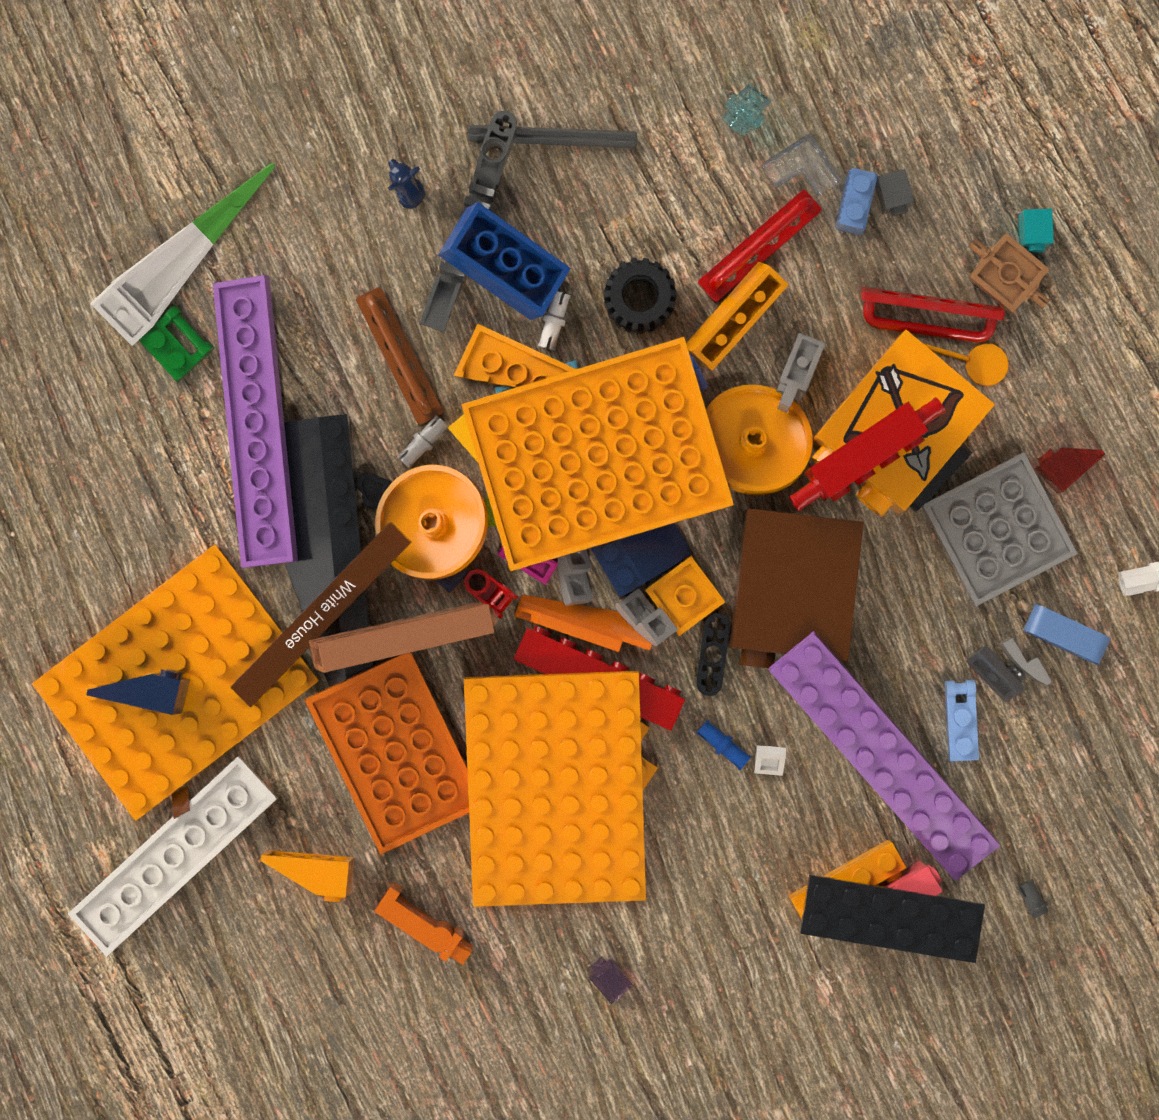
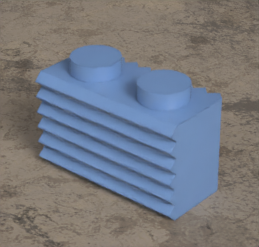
(856, 201)

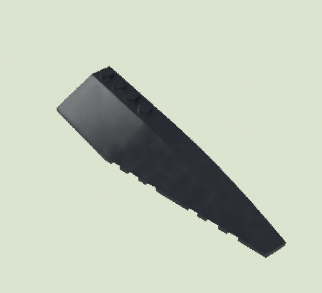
(325, 518)

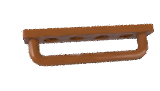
(372, 305)

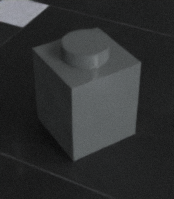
(894, 192)

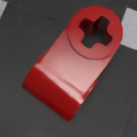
(491, 593)

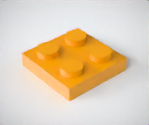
(685, 595)

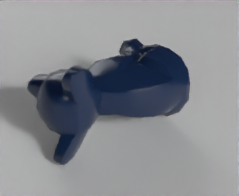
(408, 189)

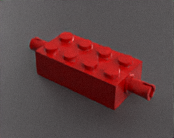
(869, 449)

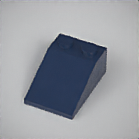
(641, 557)
(156, 692)

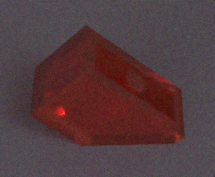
(1066, 465)

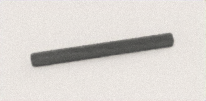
(559, 136)

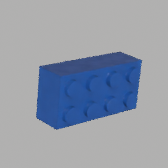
(504, 261)

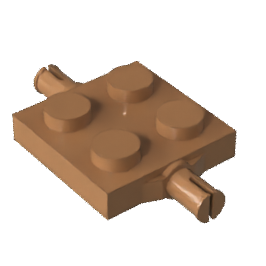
(1008, 273)

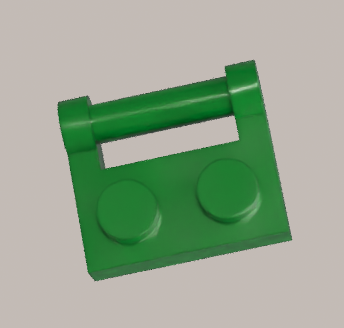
(169, 350)

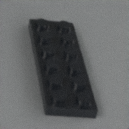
(892, 918)

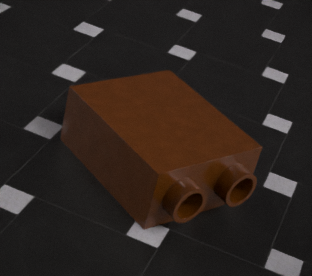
(794, 580)

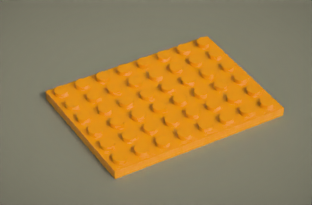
(597, 454)
(194, 624)
(555, 788)

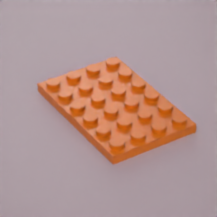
(393, 751)

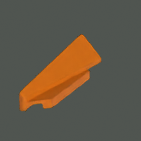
(584, 622)

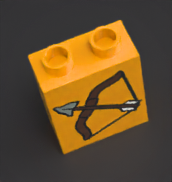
(902, 375)

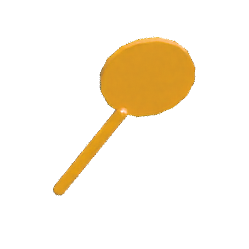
(984, 364)

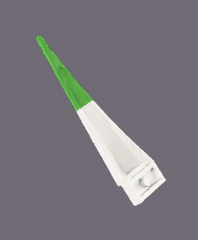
(146, 289)

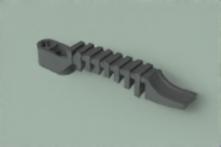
(481, 190)

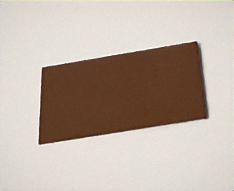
(180, 802)

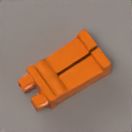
(432, 933)

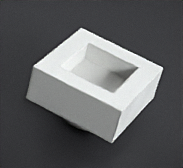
(769, 760)

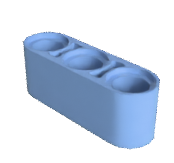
(1067, 634)

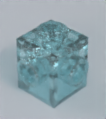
(746, 110)

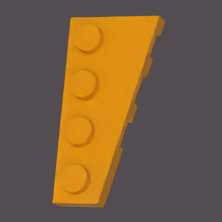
(504, 361)

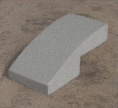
(573, 578)
(642, 616)
(1030, 667)

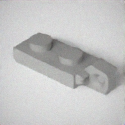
(799, 370)

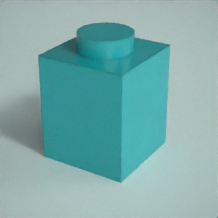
(1036, 229)

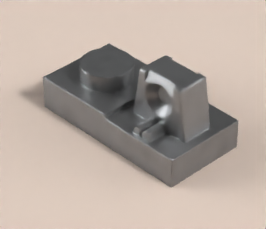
(1003, 680)

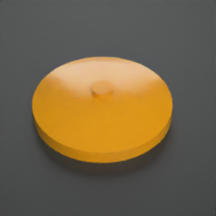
(757, 442)
(440, 516)

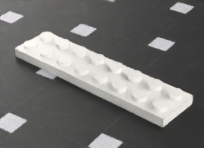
(172, 856)

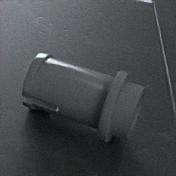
(1032, 899)

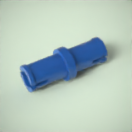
(723, 745)

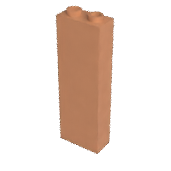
(402, 636)

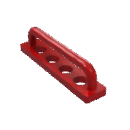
(757, 243)
(873, 295)

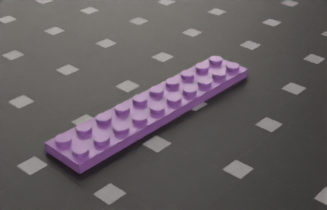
(255, 421)
(884, 756)

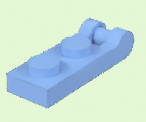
(961, 721)

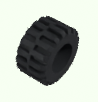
(640, 271)

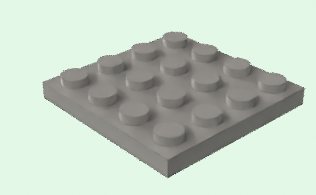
(999, 529)

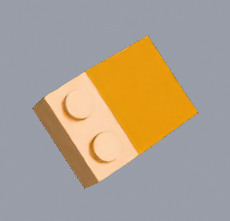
(318, 873)

